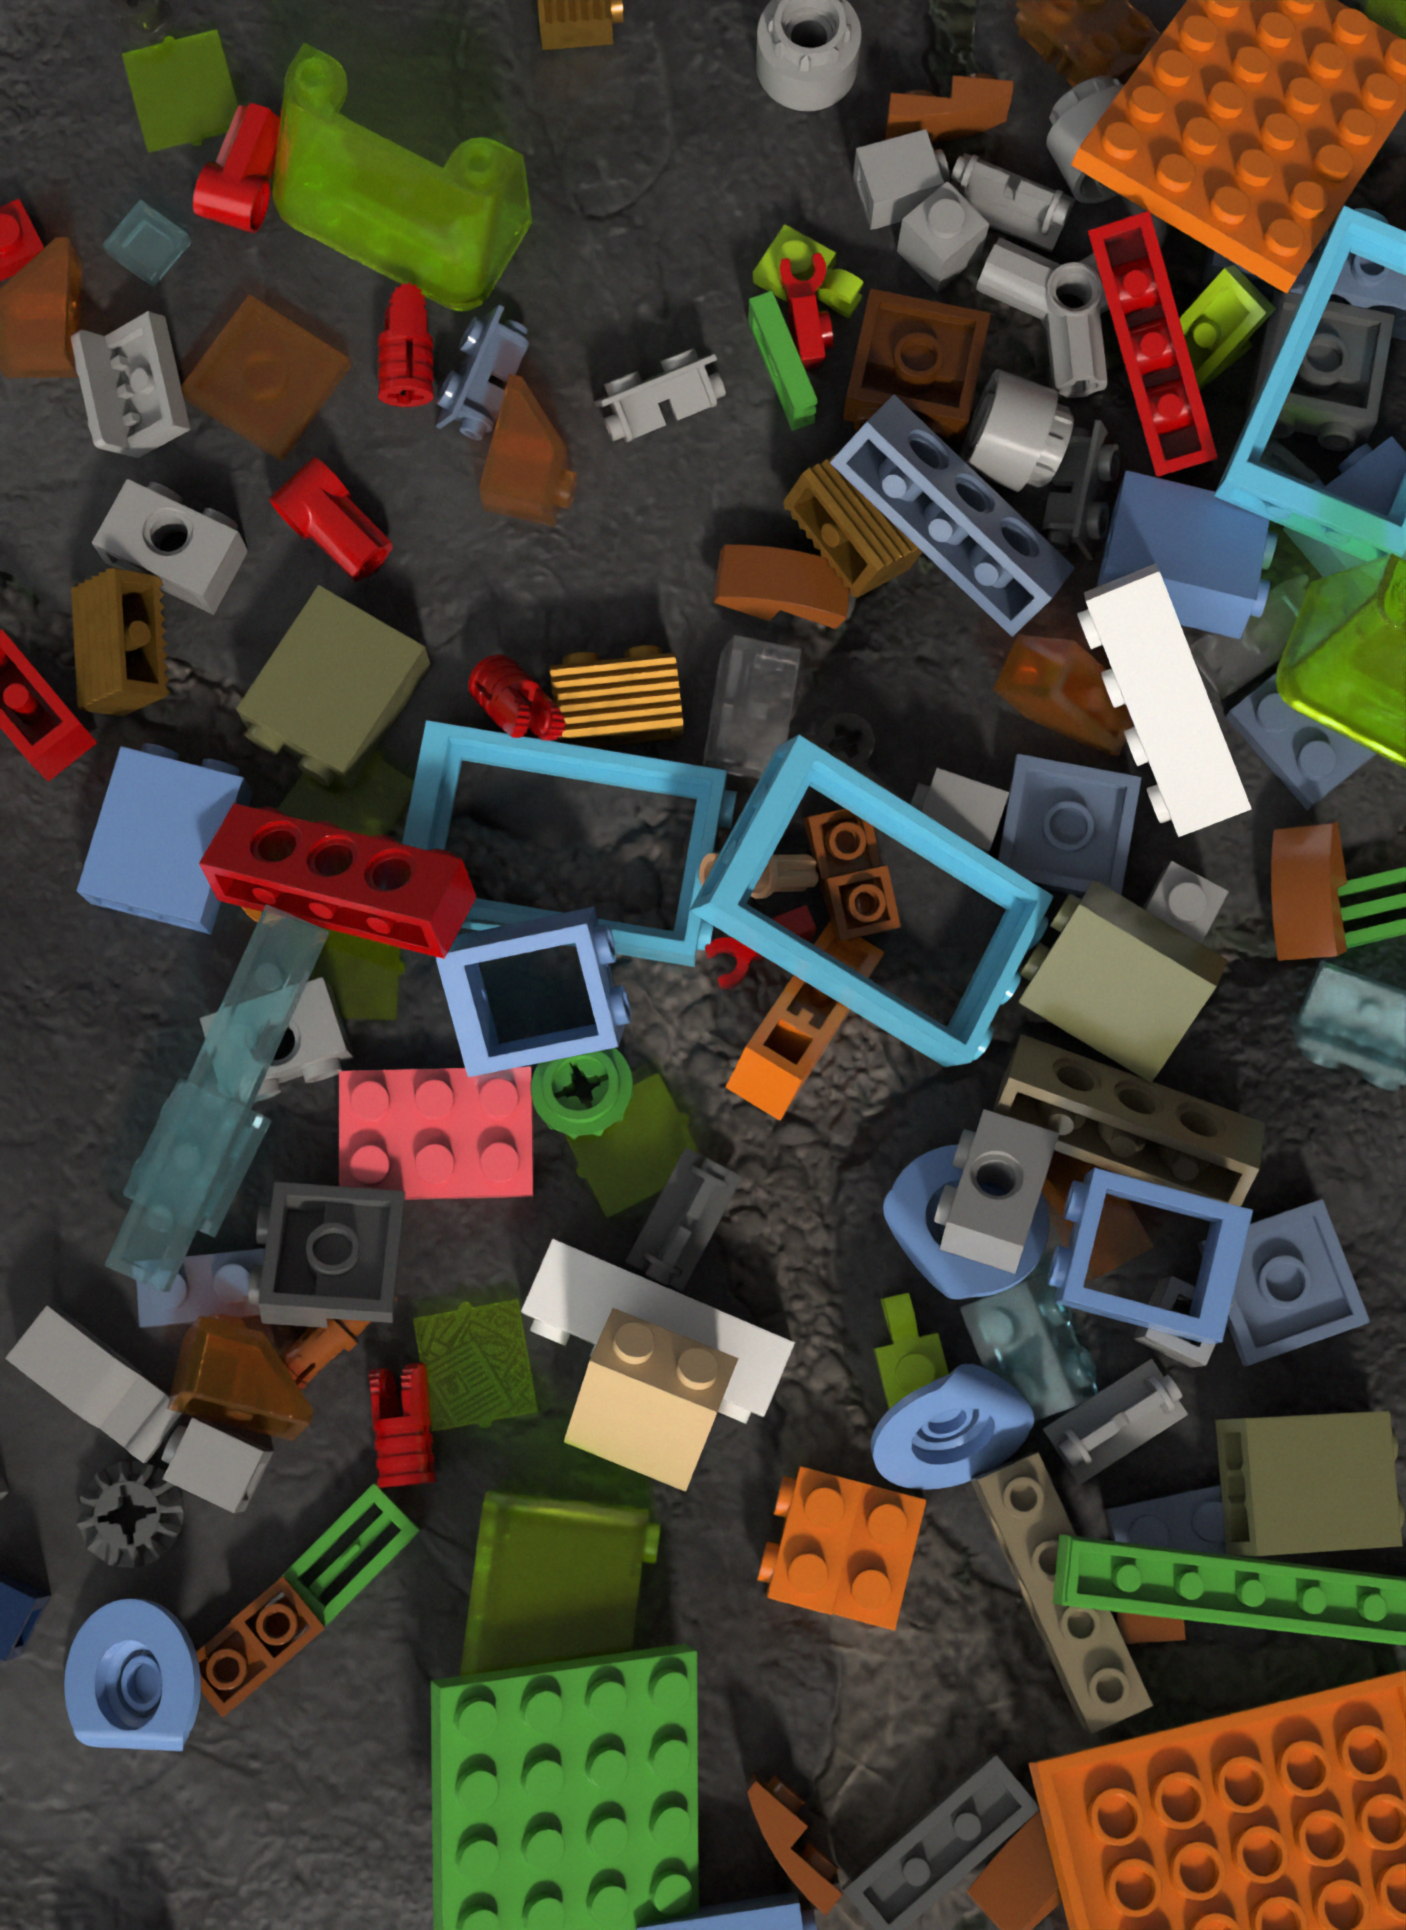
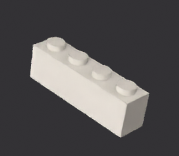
(1165, 700)
(579, 1290)

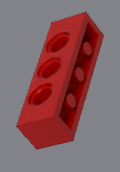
(1152, 343)
(340, 879)

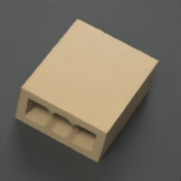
(649, 1399)

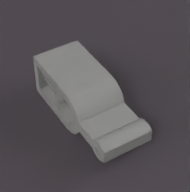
(95, 1382)

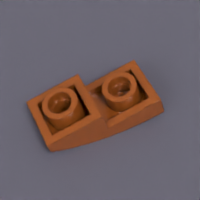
(972, 107)
(777, 579)
(851, 874)
(1304, 891)
(255, 1645)
(781, 1825)
(1019, 1881)

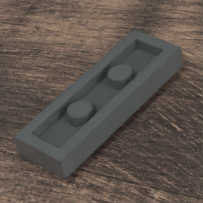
(941, 1846)

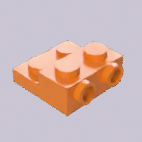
(842, 1547)

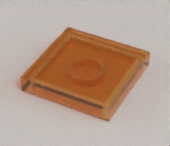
(265, 378)

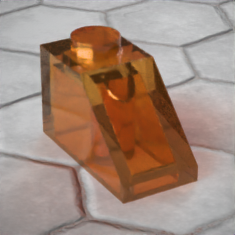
(41, 313)
(526, 461)
(1063, 690)
(1119, 1229)
(237, 1380)

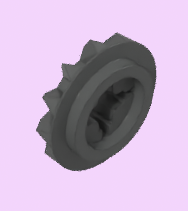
(153, 1534)

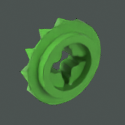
(568, 1115)

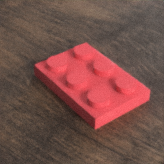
(437, 1132)

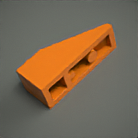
(797, 1032)

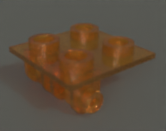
(1092, 34)

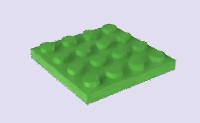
(566, 1794)

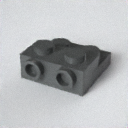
(1339, 376)
(327, 1254)

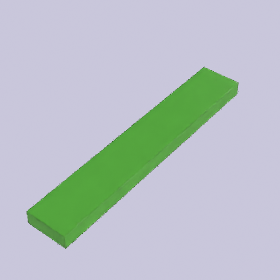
(1229, 1590)

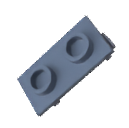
(489, 351)

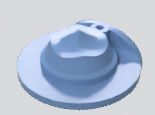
(911, 1215)
(951, 1430)
(132, 1678)

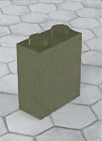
(333, 688)
(1120, 979)
(1309, 1483)

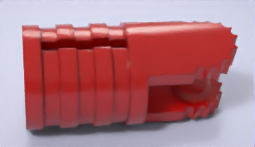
(405, 350)
(514, 699)
(404, 1441)

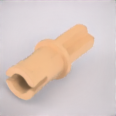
(781, 874)

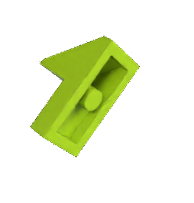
(1222, 322)

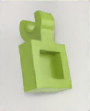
(839, 286)
(911, 1358)

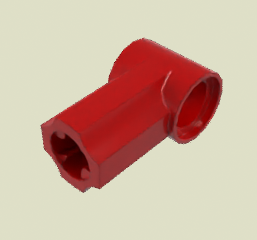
(238, 184)
(322, 509)

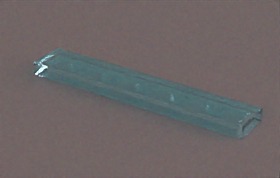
(216, 1099)

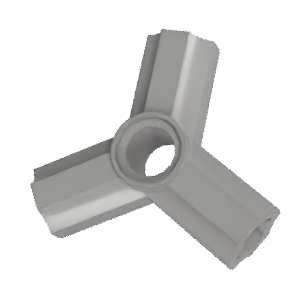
(1072, 333)

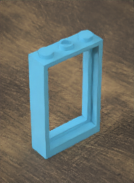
(1278, 494)
(434, 798)
(755, 838)

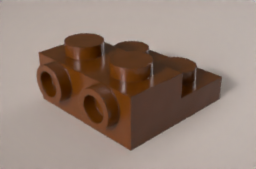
(921, 355)

